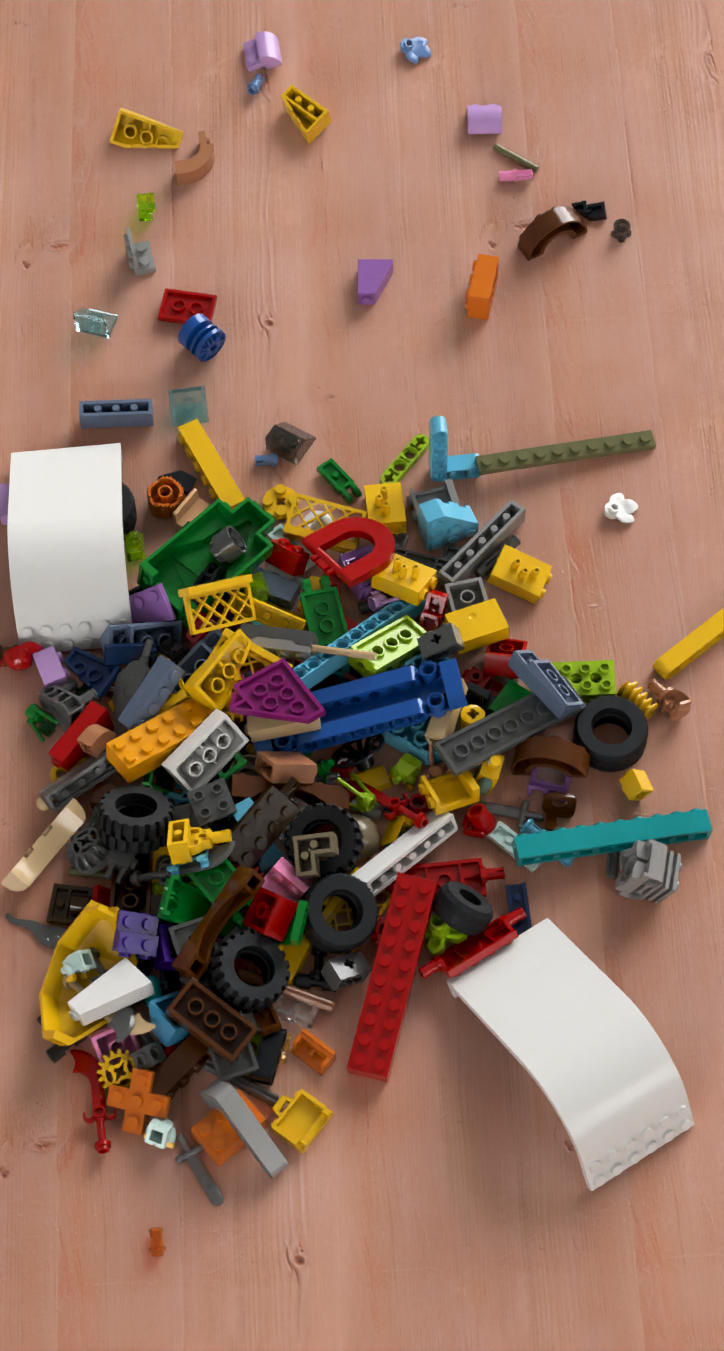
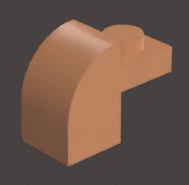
(94, 739)

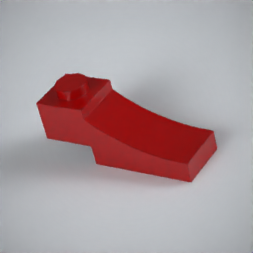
(433, 610)

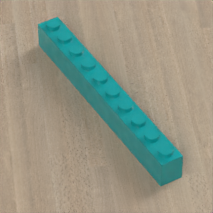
(610, 837)

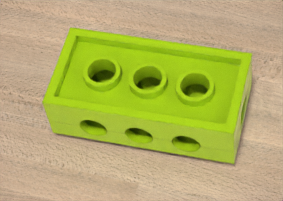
(393, 646)
(589, 678)

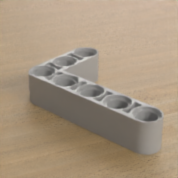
(226, 1099)

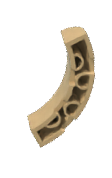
(45, 847)

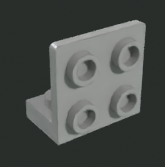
(139, 255)

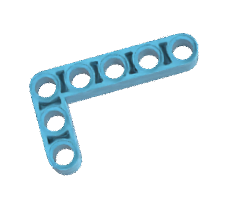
(444, 466)

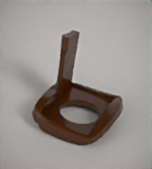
(553, 812)

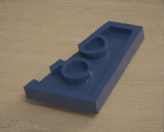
(92, 670)

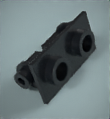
(170, 979)

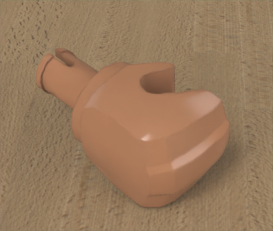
(671, 700)

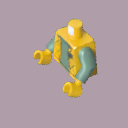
(488, 773)

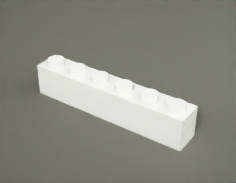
(406, 852)

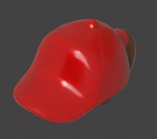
(19, 656)

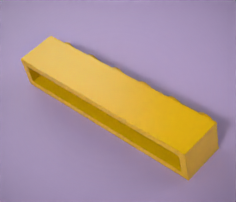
(208, 463)

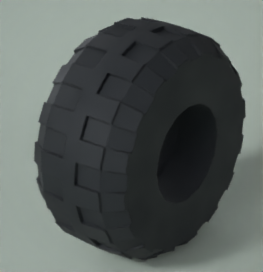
(463, 908)

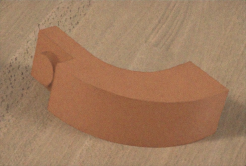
(197, 167)

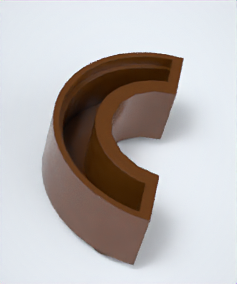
(548, 227)
(552, 753)

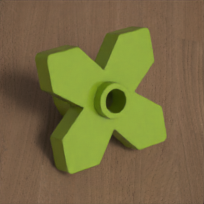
(438, 933)

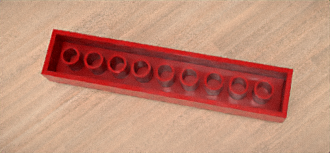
(392, 977)

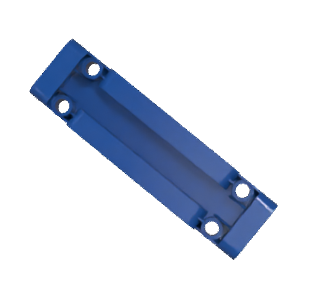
(378, 706)

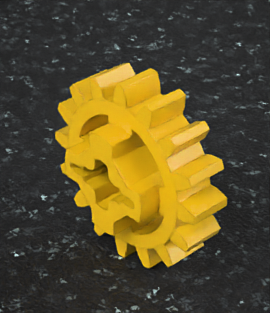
(110, 1067)

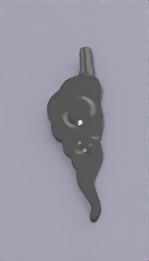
(127, 684)
(45, 934)

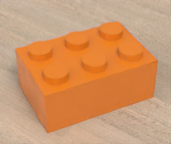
(482, 286)
(218, 1136)

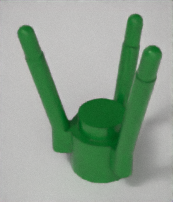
(36, 714)

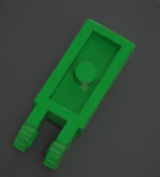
(338, 479)

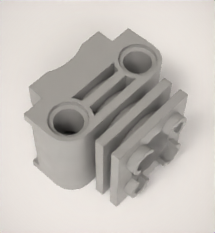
(648, 871)

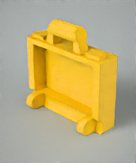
(300, 1120)

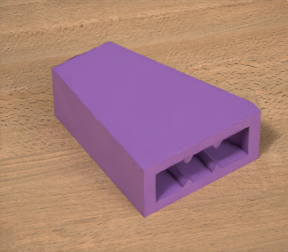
(373, 278)

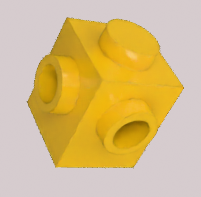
(636, 785)

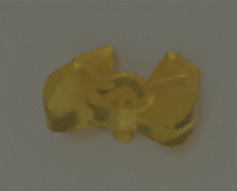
(286, 1049)

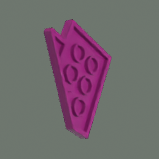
(278, 695)

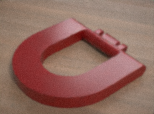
(347, 528)

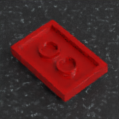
(181, 305)

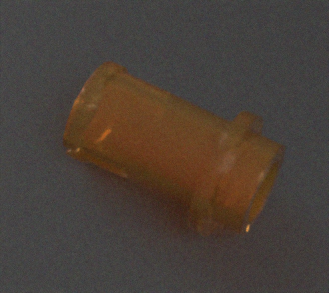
(156, 1238)

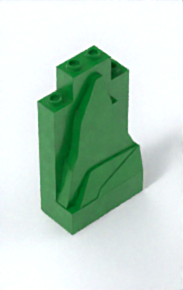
(188, 553)

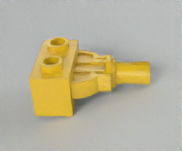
(187, 841)

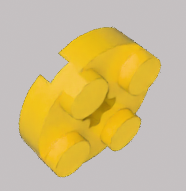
(276, 494)

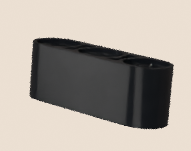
(268, 1057)

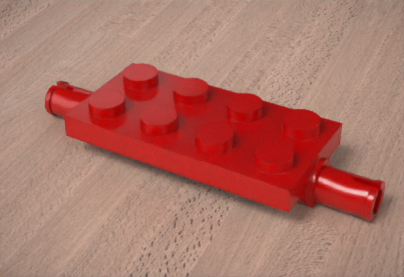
(465, 871)
(475, 948)

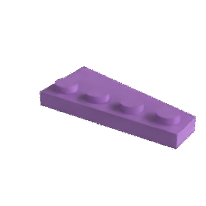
(151, 605)

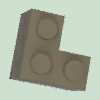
(309, 850)

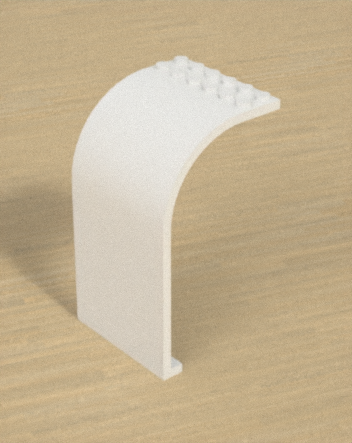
(67, 545)
(581, 1047)

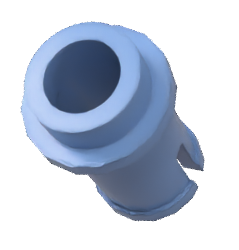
(253, 87)
(266, 460)

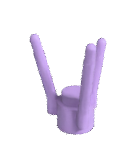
(378, 601)

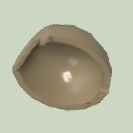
(370, 833)

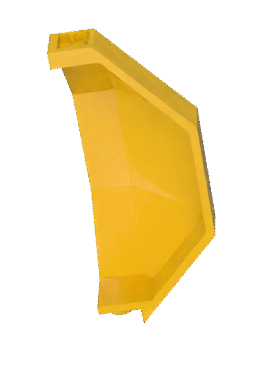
(91, 928)

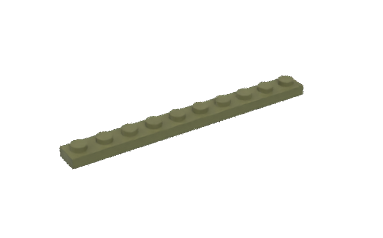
(565, 452)

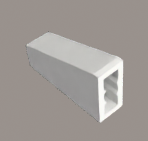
(110, 993)

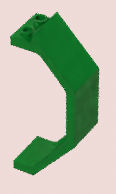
(185, 903)

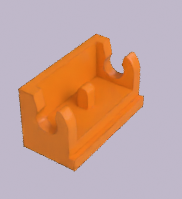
(313, 1052)

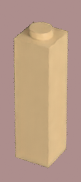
(445, 725)
(266, 728)

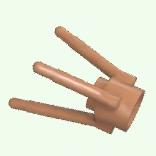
(434, 771)

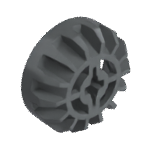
(92, 851)

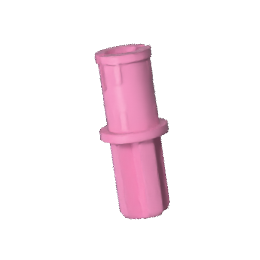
(515, 175)

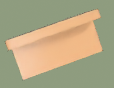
(189, 509)

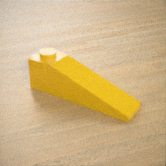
(139, 131)
(216, 676)

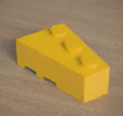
(305, 113)

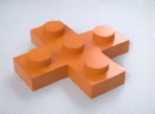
(138, 1101)

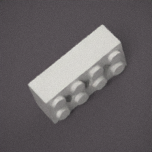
(205, 751)

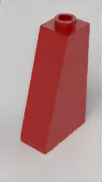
(67, 749)

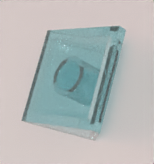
(94, 322)
(188, 405)

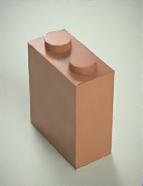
(282, 765)

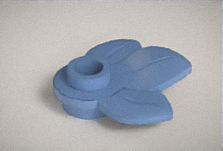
(415, 48)

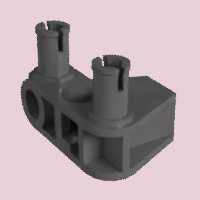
(65, 709)

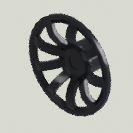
(363, 757)

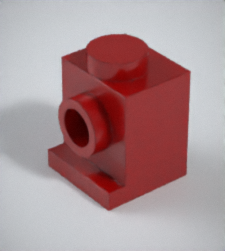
(481, 679)

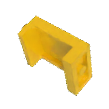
(449, 792)

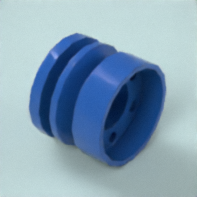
(201, 337)

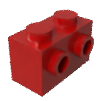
(288, 557)

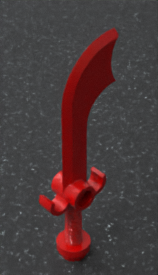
(394, 804)
(87, 1065)

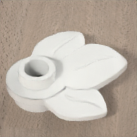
(620, 508)

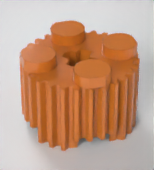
(164, 497)

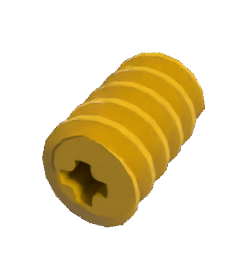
(629, 692)
(470, 715)

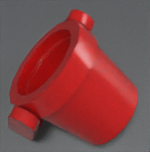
(481, 821)

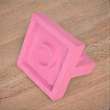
(284, 882)

